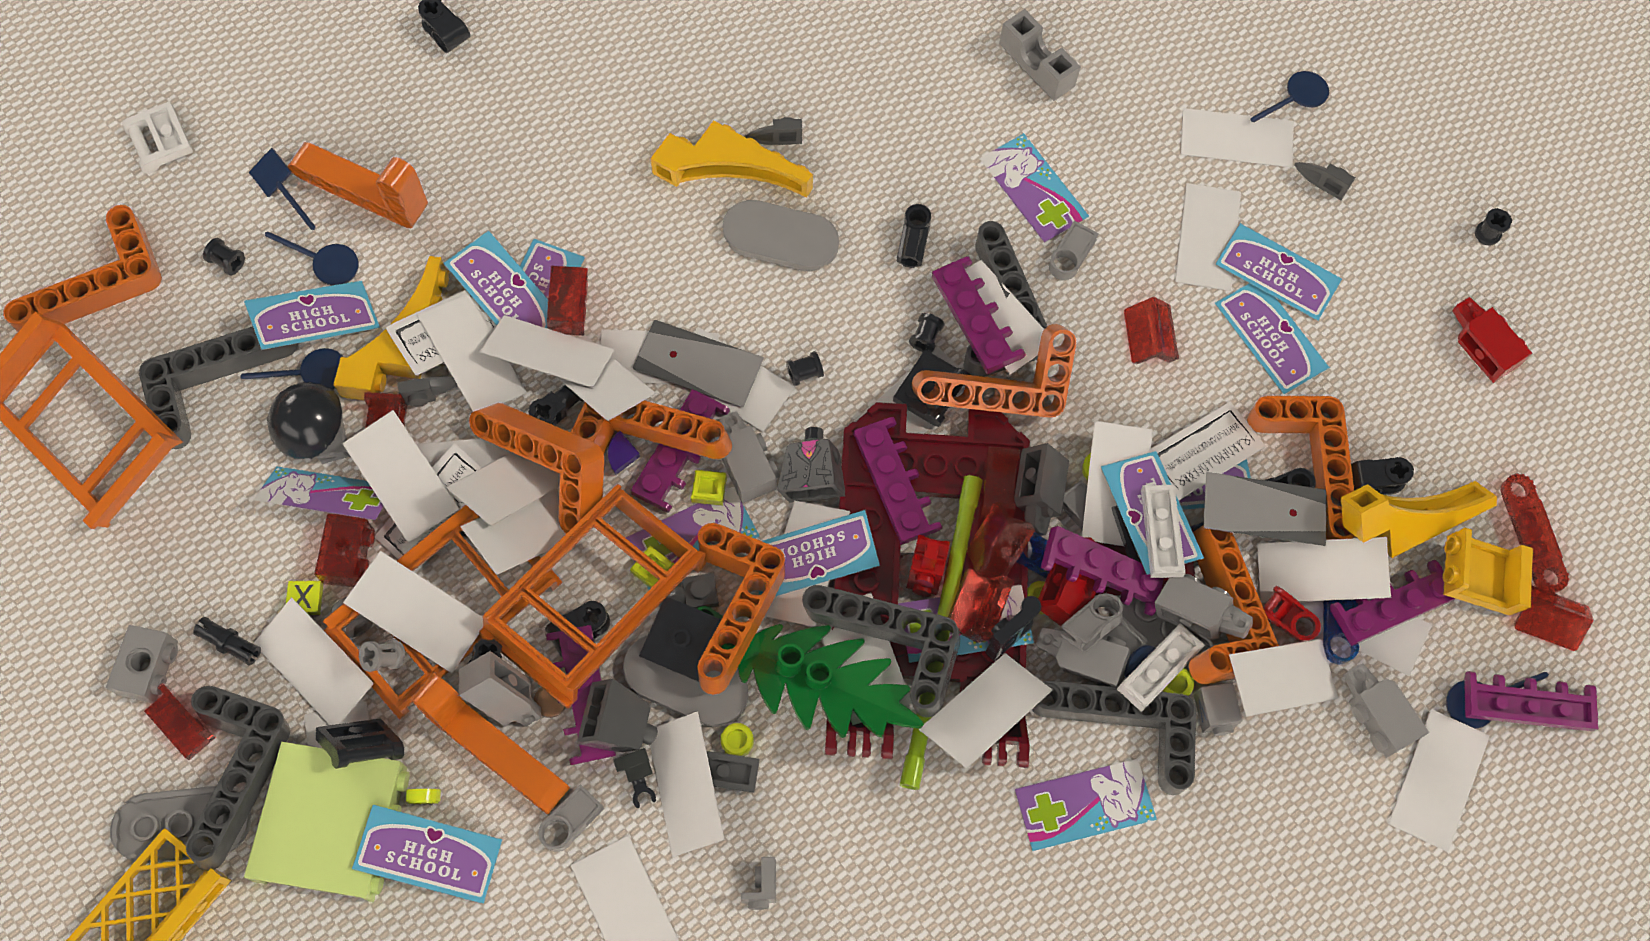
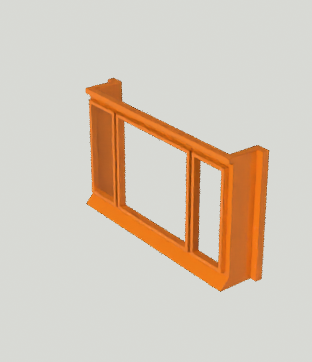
(19, 359)
(413, 559)
(536, 665)

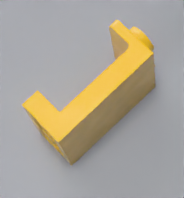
(1487, 573)

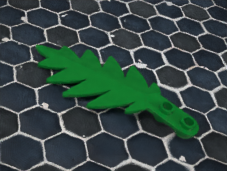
(820, 676)

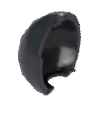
(304, 419)

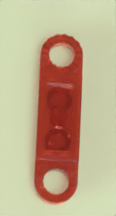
(1535, 531)

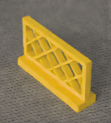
(177, 921)

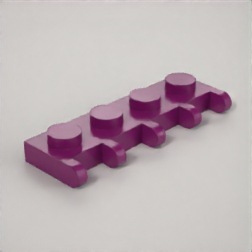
(975, 316)
(667, 462)
(894, 482)
(1101, 565)
(1405, 604)
(572, 655)
(1531, 705)

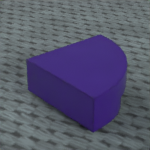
(621, 453)

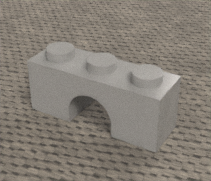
(1023, 41)

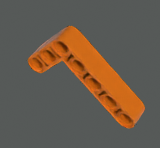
(392, 194)
(97, 282)
(1004, 388)
(667, 433)
(572, 456)
(1323, 456)
(1226, 569)
(743, 603)
(488, 744)

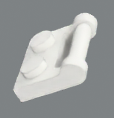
(166, 133)

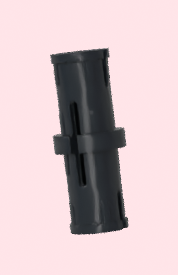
(227, 641)

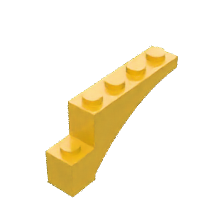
(727, 154)
(381, 357)
(1411, 520)

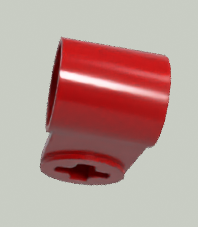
(1288, 614)

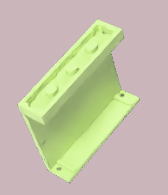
(318, 820)

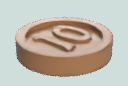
(549, 705)

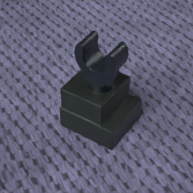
(636, 768)

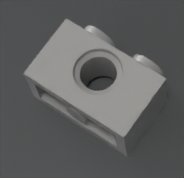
(138, 646)

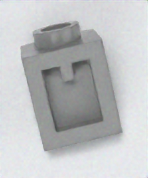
(766, 879)

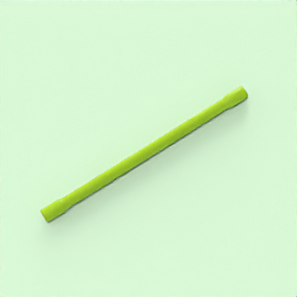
(968, 502)

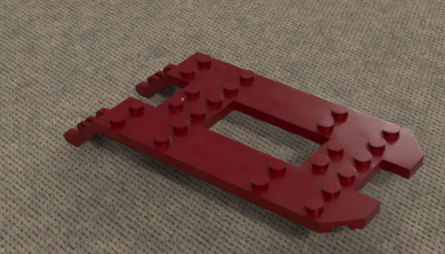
(941, 469)

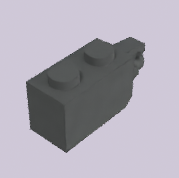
(1041, 485)

